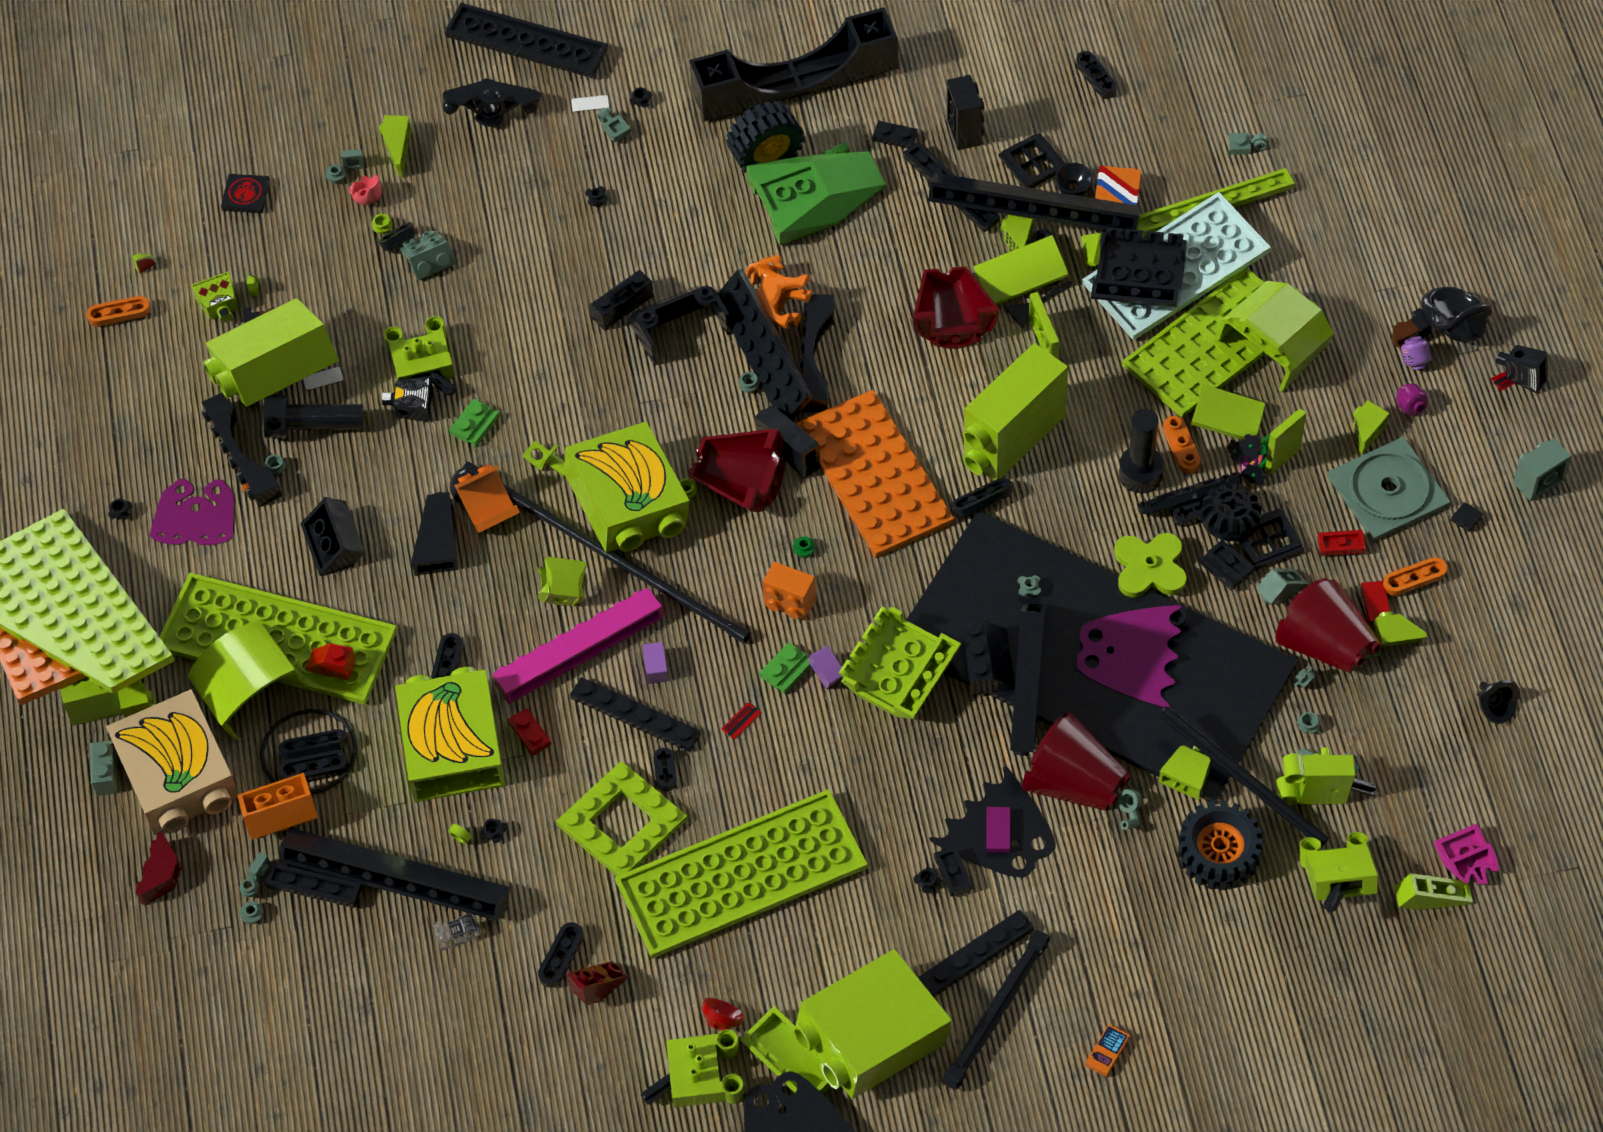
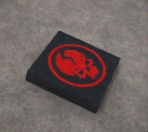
(245, 193)

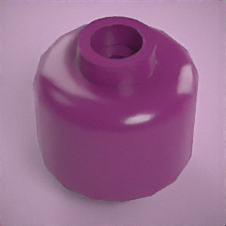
(1412, 399)

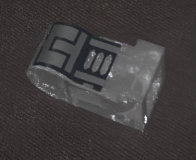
(456, 931)

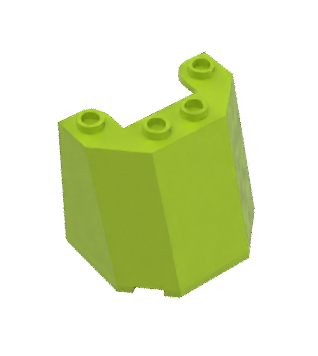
(1282, 326)

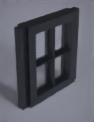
(1018, 170)
(1276, 554)

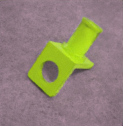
(549, 458)

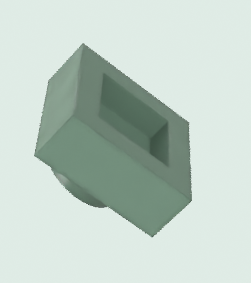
(352, 159)

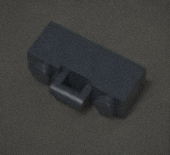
(621, 300)

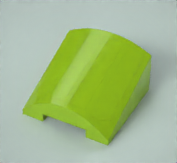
(238, 669)

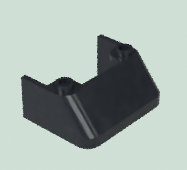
(672, 308)

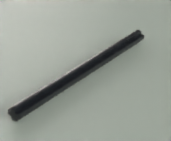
(1242, 775)

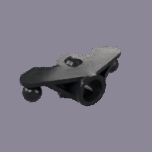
(490, 100)

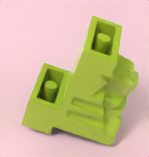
(91, 702)

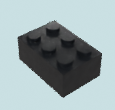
(964, 112)

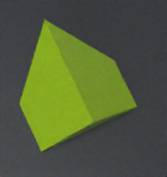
(1091, 249)

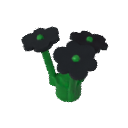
(1252, 447)

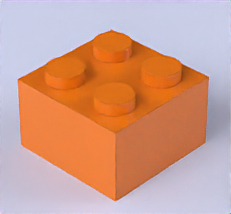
(789, 591)

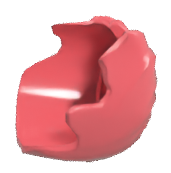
(367, 190)

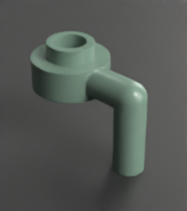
(1125, 805)

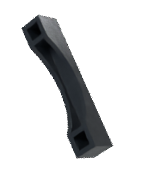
(819, 319)
(258, 479)

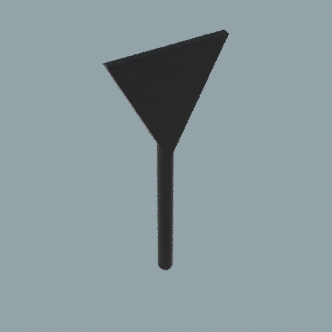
(1021, 311)

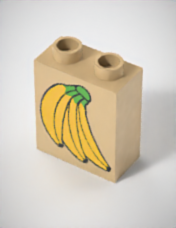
(173, 763)

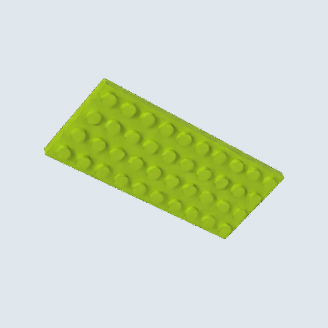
(215, 607)
(740, 873)

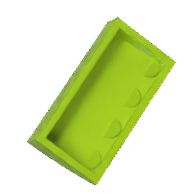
(1021, 270)
(777, 1048)

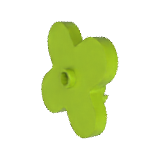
(1150, 565)

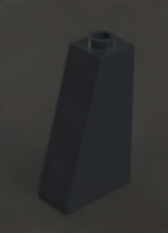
(800, 448)
(436, 541)

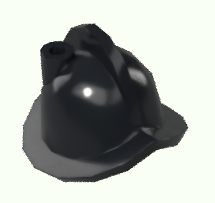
(1498, 700)

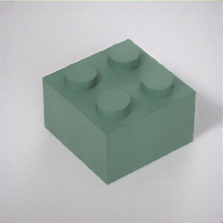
(1541, 469)

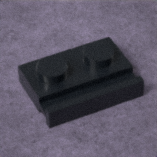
(1226, 564)

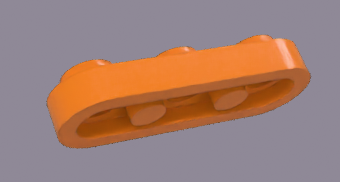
(127, 308)
(1181, 451)
(1419, 570)

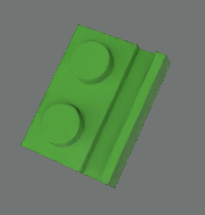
(474, 422)
(786, 668)

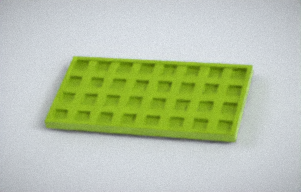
(1189, 355)

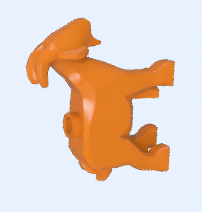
(777, 289)

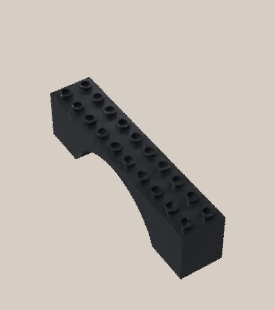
(857, 50)

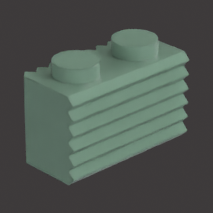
(104, 768)

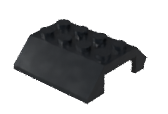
(1140, 268)

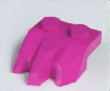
(1467, 854)

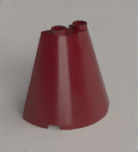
(953, 308)
(742, 467)
(1327, 627)
(1075, 767)

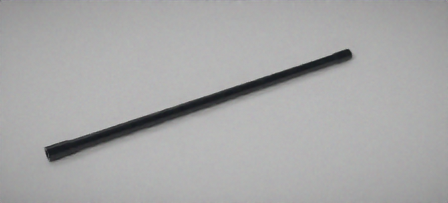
(730, 628)

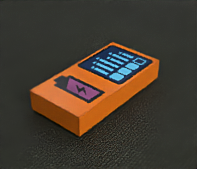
(1107, 1050)

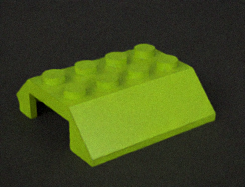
(897, 664)

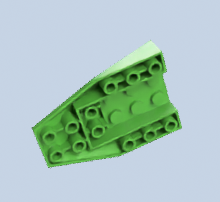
(813, 190)

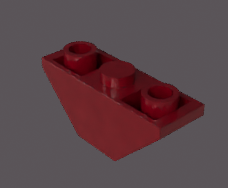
(159, 872)
(596, 982)

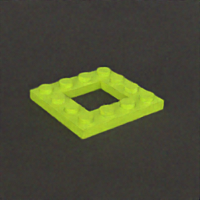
(621, 780)

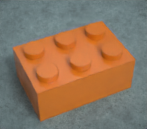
(277, 806)

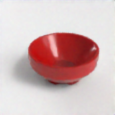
(721, 1014)

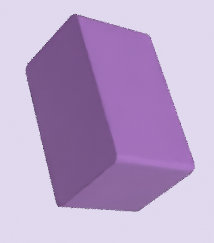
(655, 662)
(826, 666)

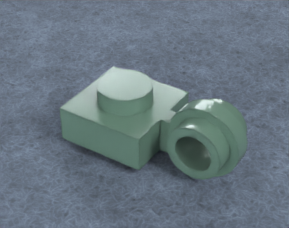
(614, 126)
(1241, 143)
(257, 871)

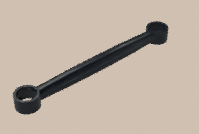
(957, 1071)

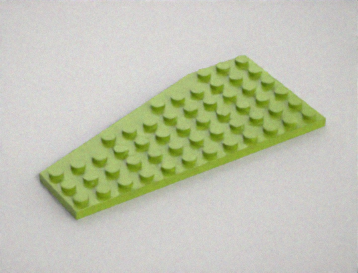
(73, 606)

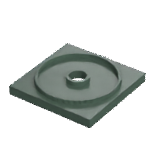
(1382, 510)

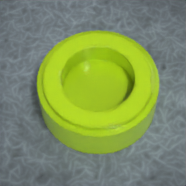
(459, 834)

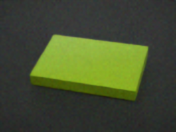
(1042, 326)
(1227, 413)
(1285, 441)

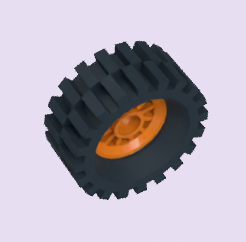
(1241, 845)

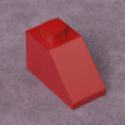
(332, 661)

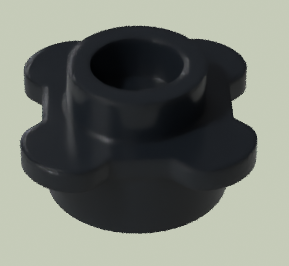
(640, 97)
(594, 200)
(119, 504)
(1182, 620)
(491, 824)
(927, 873)

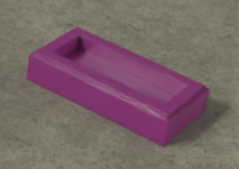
(998, 829)

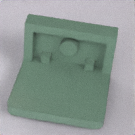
(427, 254)

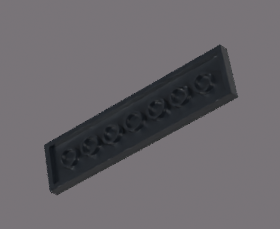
(526, 40)
(764, 346)

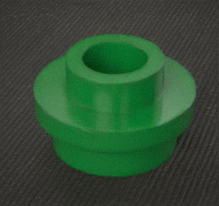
(804, 552)

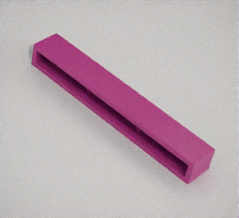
(577, 645)

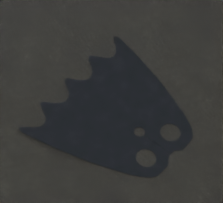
(1025, 824)
(806, 1109)

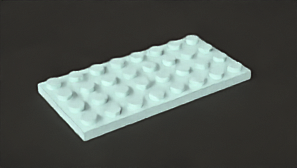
(1217, 249)

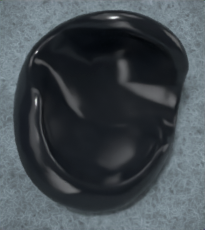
(1456, 313)

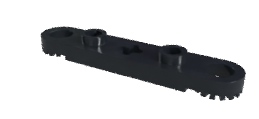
(1170, 500)

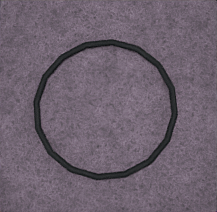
(311, 710)

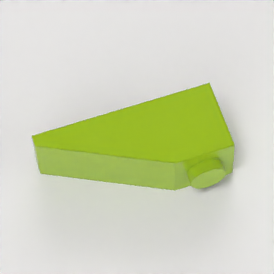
(396, 137)
(1431, 892)

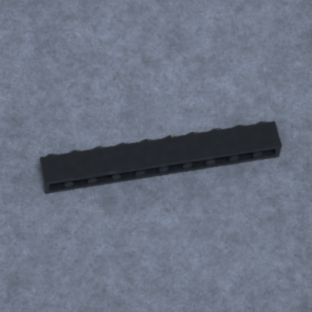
(1033, 203)
(394, 874)

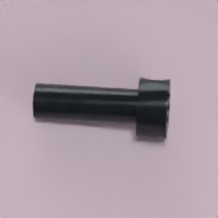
(281, 417)
(1141, 463)

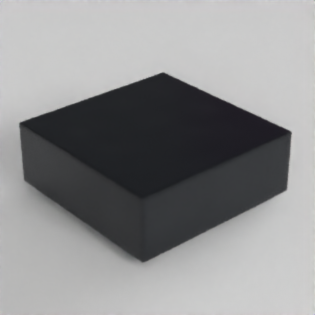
(1466, 517)

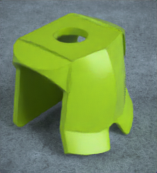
(562, 581)

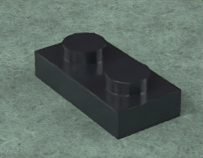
(894, 134)
(953, 871)

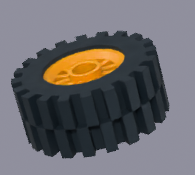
(765, 135)

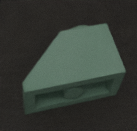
(1280, 585)

